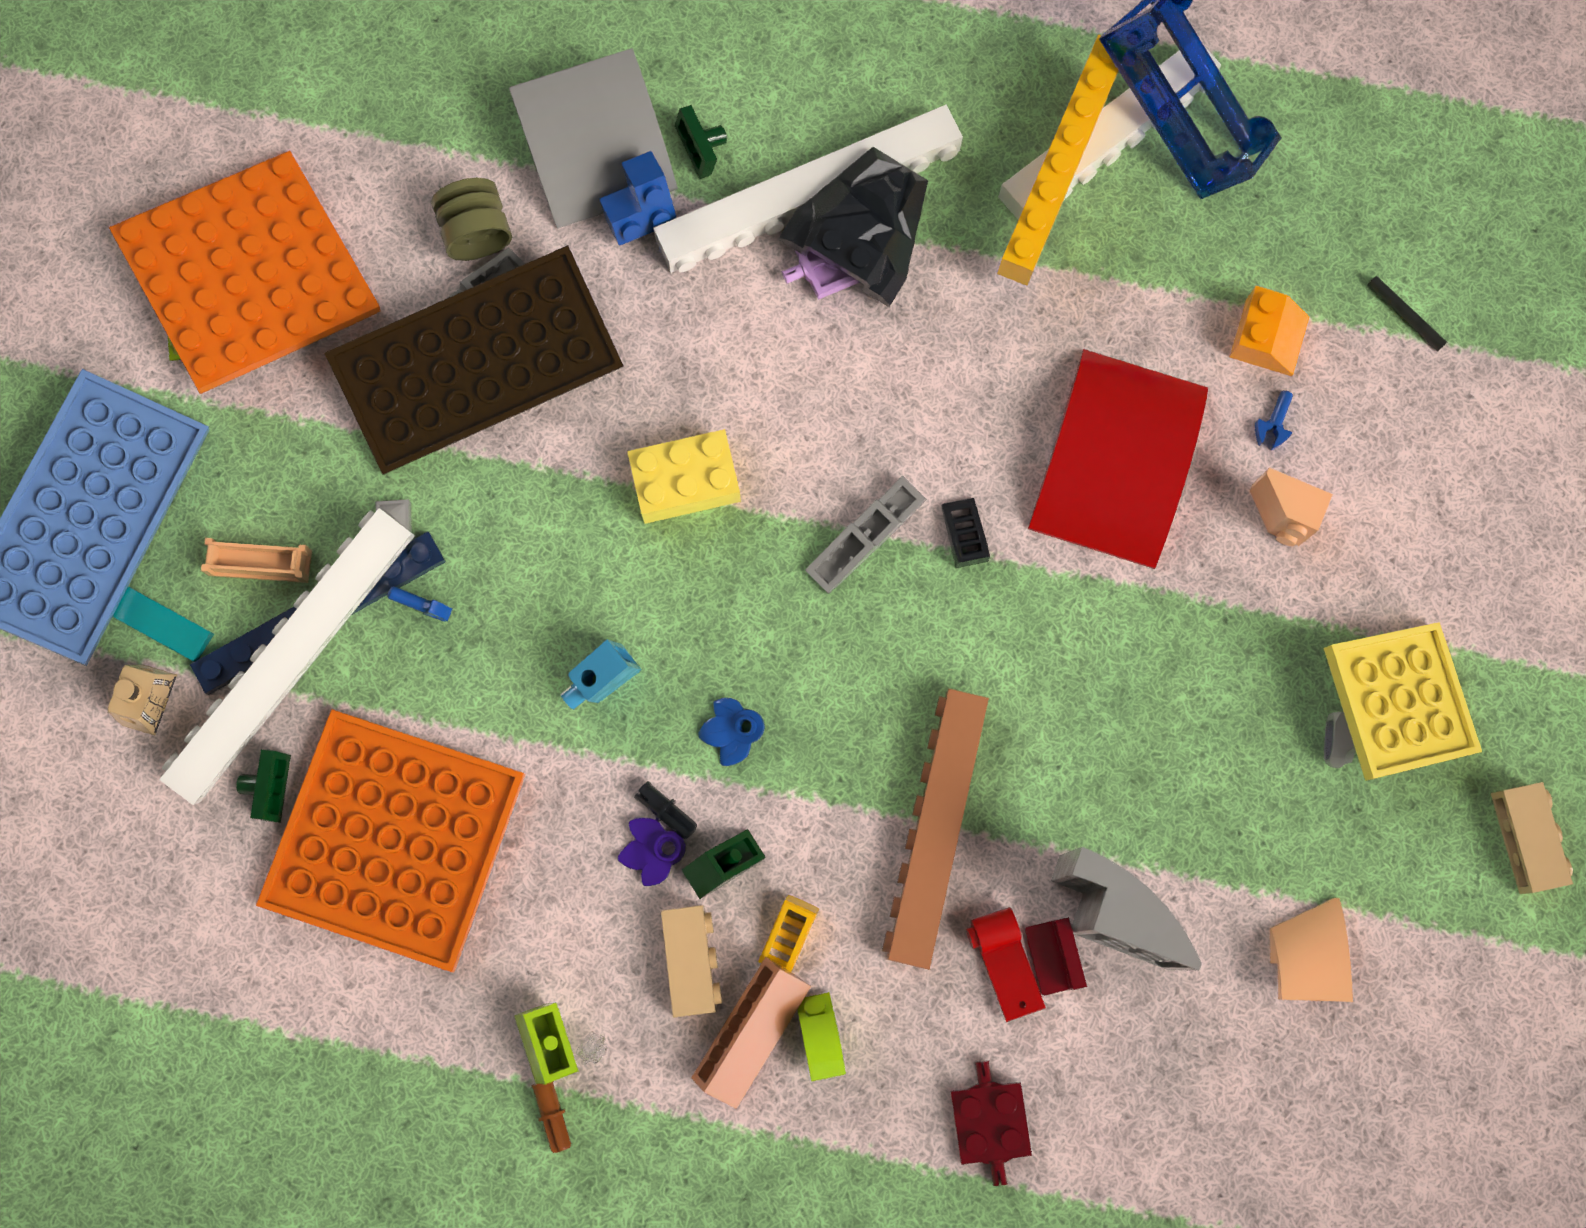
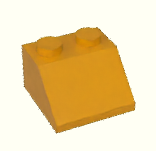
(1270, 331)

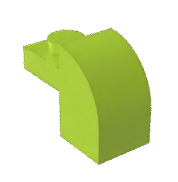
(821, 1037)

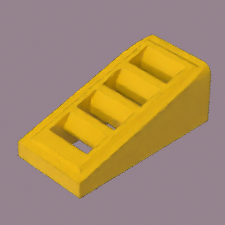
(802, 908)

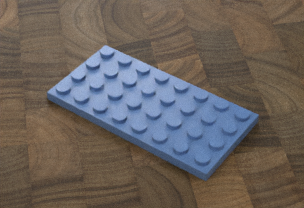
(89, 513)

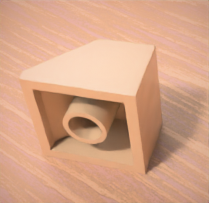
(1289, 506)

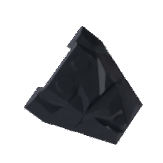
(864, 223)

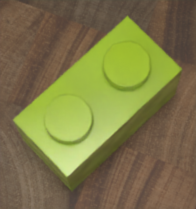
(546, 1043)

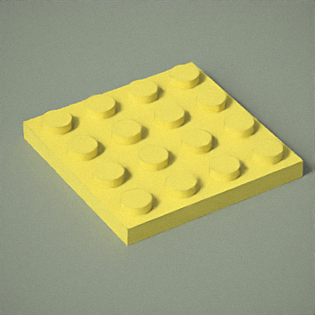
(1402, 700)

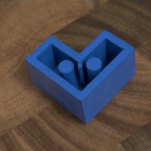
(643, 204)

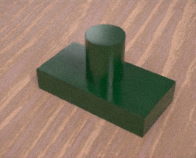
(699, 141)
(267, 786)

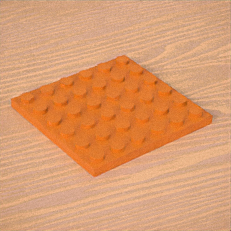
(244, 271)
(391, 840)

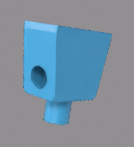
(612, 669)

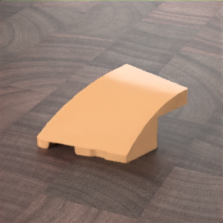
(1313, 955)

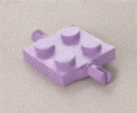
(820, 274)

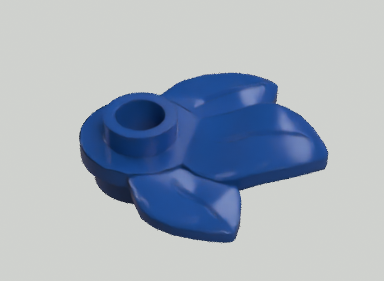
(727, 732)

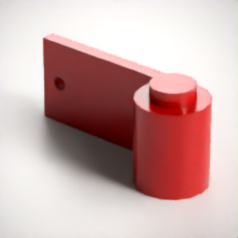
(1006, 963)

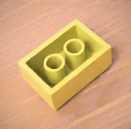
(684, 476)

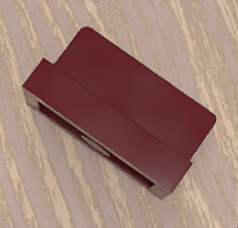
(1055, 956)

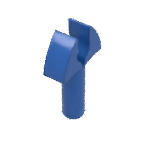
(1275, 422)
(429, 607)

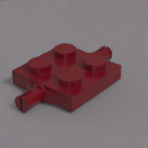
(991, 1123)

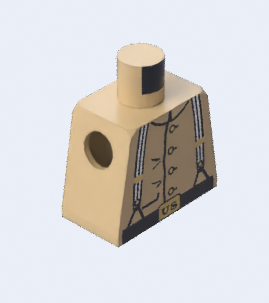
(141, 697)

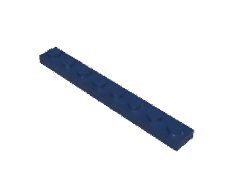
(225, 663)

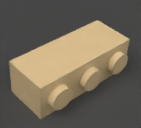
(1532, 838)
(690, 961)

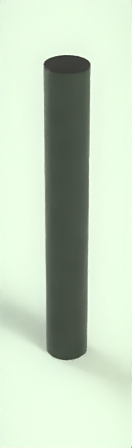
(1407, 313)

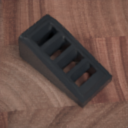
(968, 558)

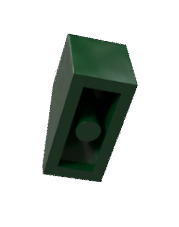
(723, 863)

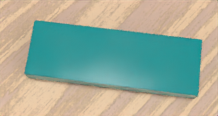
(162, 624)

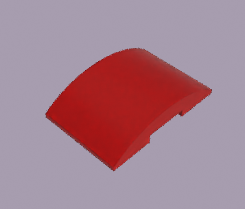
(1120, 459)

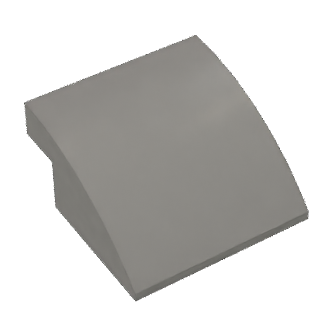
(584, 128)
(1123, 912)

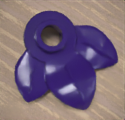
(647, 853)

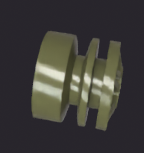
(471, 219)

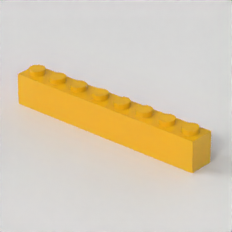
(1059, 166)

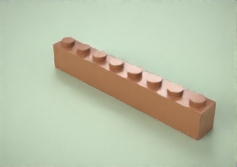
(937, 829)

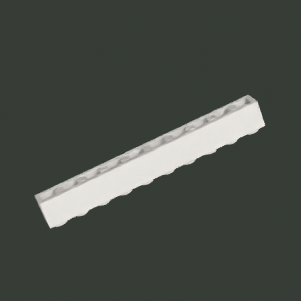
(773, 202)
(286, 657)

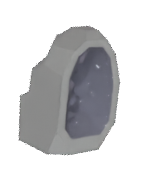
(1338, 741)

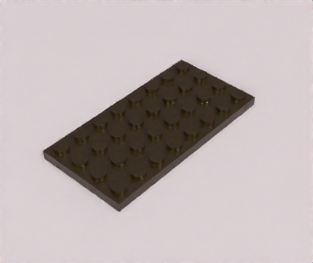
(474, 360)

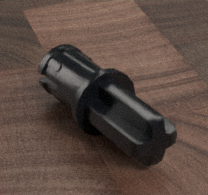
(666, 810)

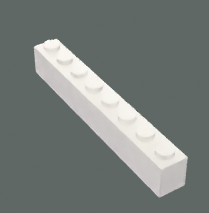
(1119, 125)

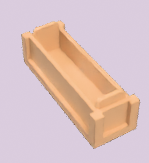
(257, 561)

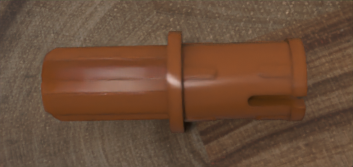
(552, 1117)

